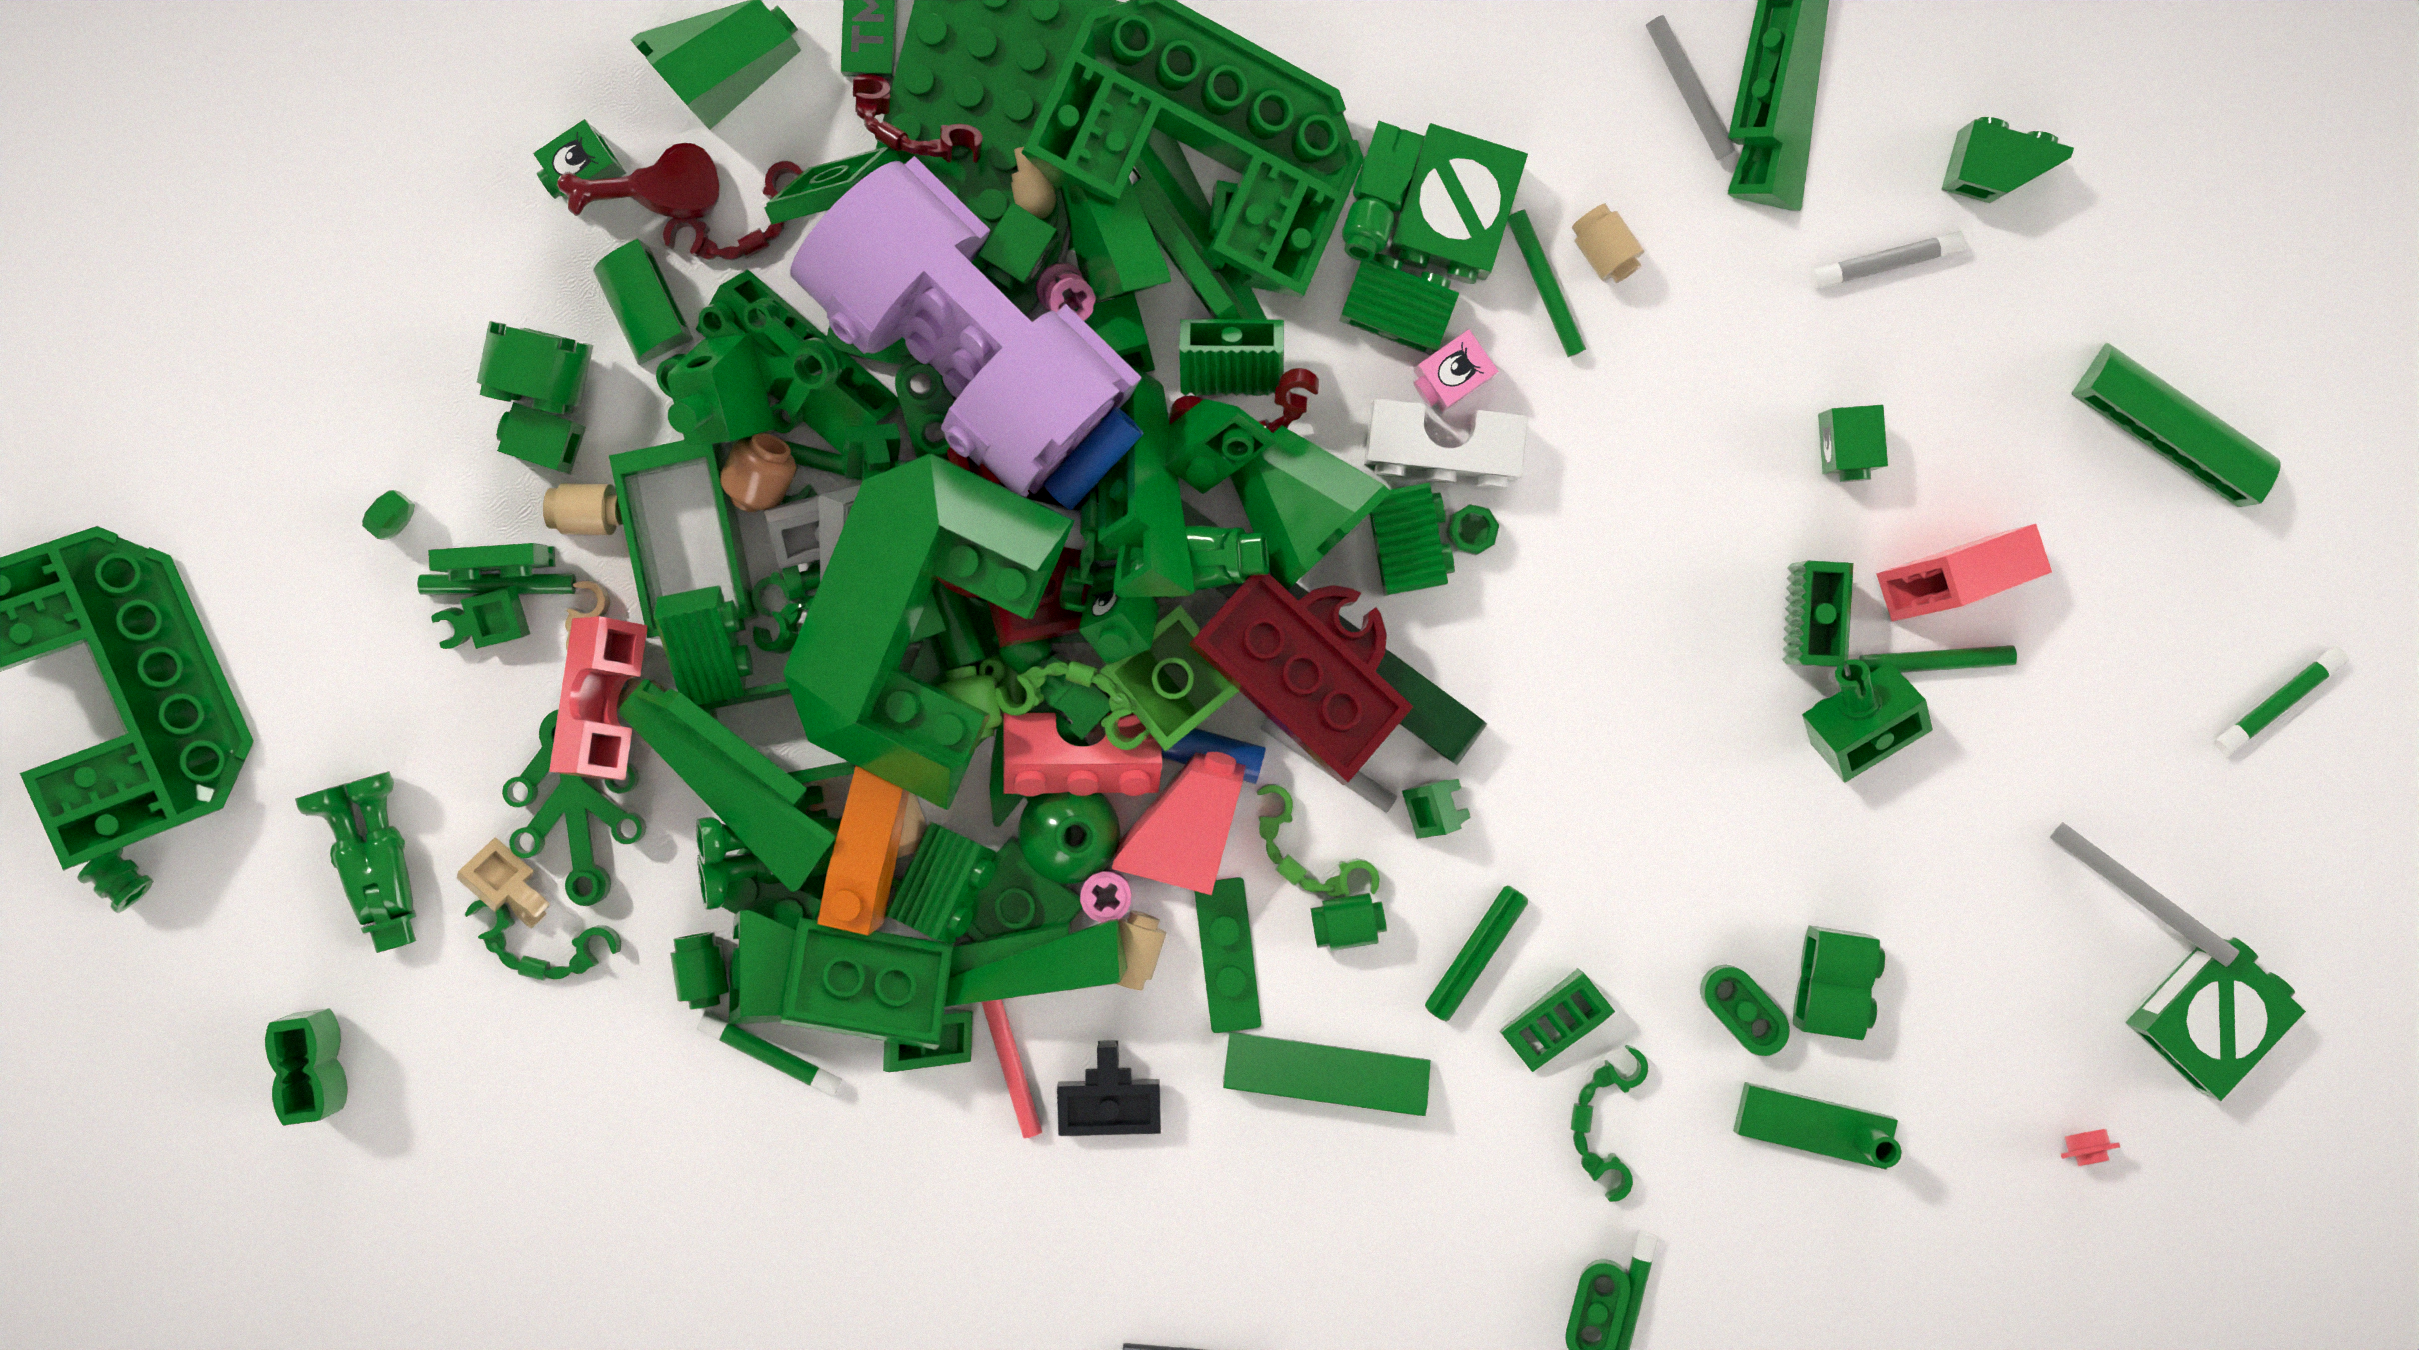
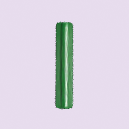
(1476, 953)

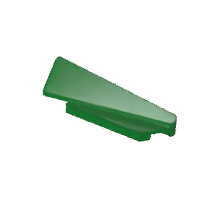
(1778, 102)
(1181, 226)
(1143, 506)
(733, 780)
(1036, 963)

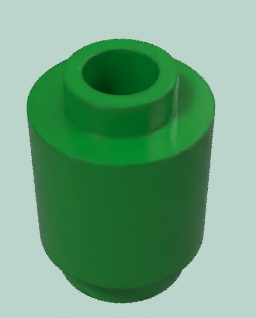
(1348, 922)
(699, 970)

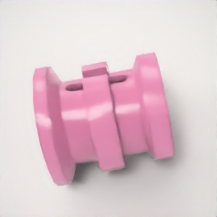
(1051, 295)
(1110, 910)

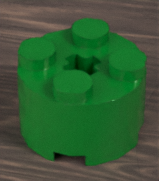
(533, 366)

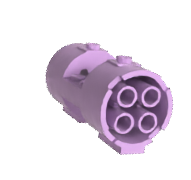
(899, 265)

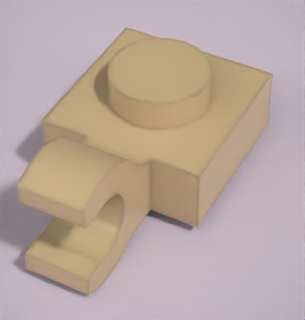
(501, 877)

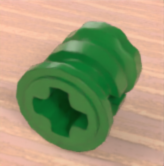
(116, 880)

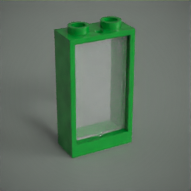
(681, 526)

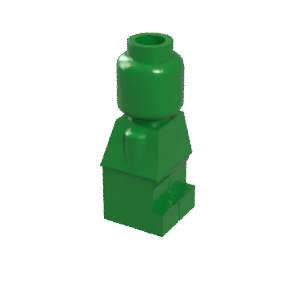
(1380, 190)
(1079, 703)

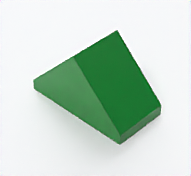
(953, 1048)

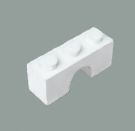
(1400, 442)

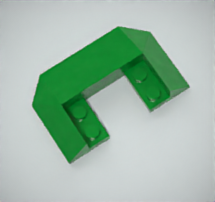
(1222, 97)
(895, 542)
(159, 673)

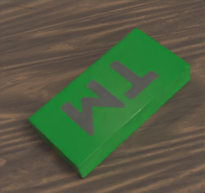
(868, 37)

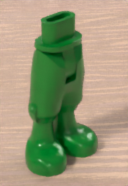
(1216, 556)
(373, 870)
(720, 870)

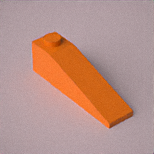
(864, 855)

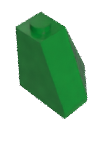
(720, 55)
(1303, 502)
(758, 968)

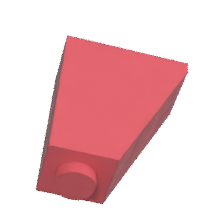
(1964, 573)
(1186, 826)

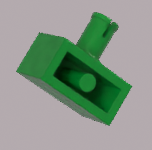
(1866, 719)

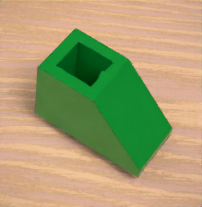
(1995, 160)
(1214, 443)

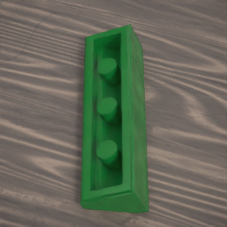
(1327, 1074)

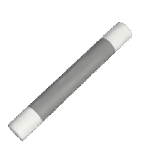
(1888, 260)

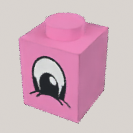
(1453, 372)

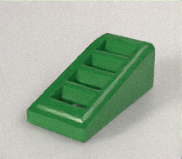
(1583, 1024)

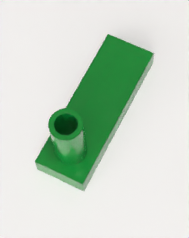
(1817, 1126)

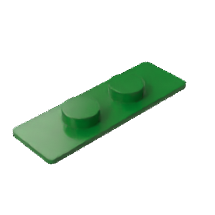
(1228, 957)

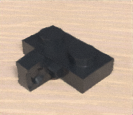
(1108, 1100)

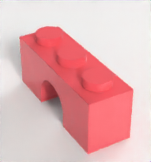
(597, 665)
(1042, 762)

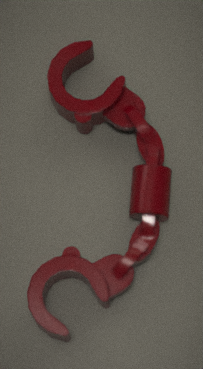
(873, 99)
(749, 244)
(1293, 404)

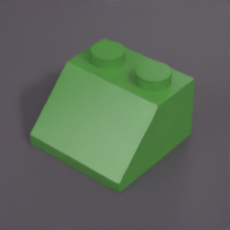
(1171, 681)

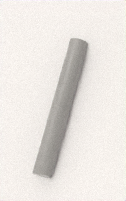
(1690, 87)
(1359, 783)

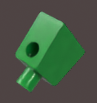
(719, 392)

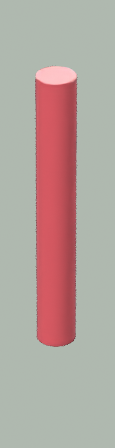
(1012, 1068)

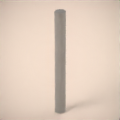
(2145, 894)

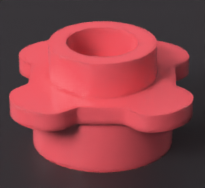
(2089, 1147)

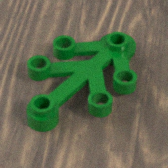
(797, 364)
(573, 798)

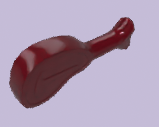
(676, 186)

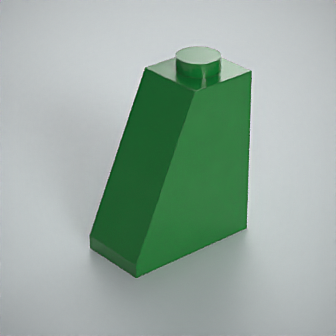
(1113, 242)

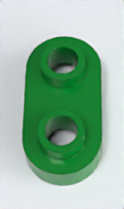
(1743, 1008)
(1598, 1308)

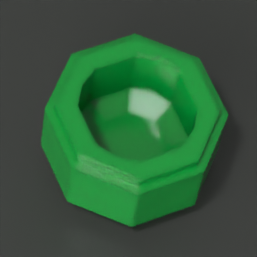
(388, 515)
(1473, 529)

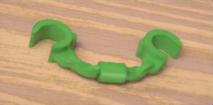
(1082, 675)
(1290, 868)

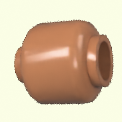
(758, 472)

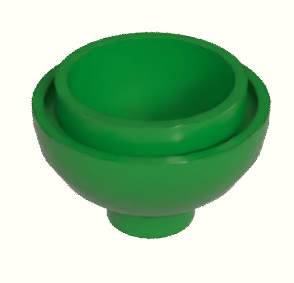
(1043, 830)

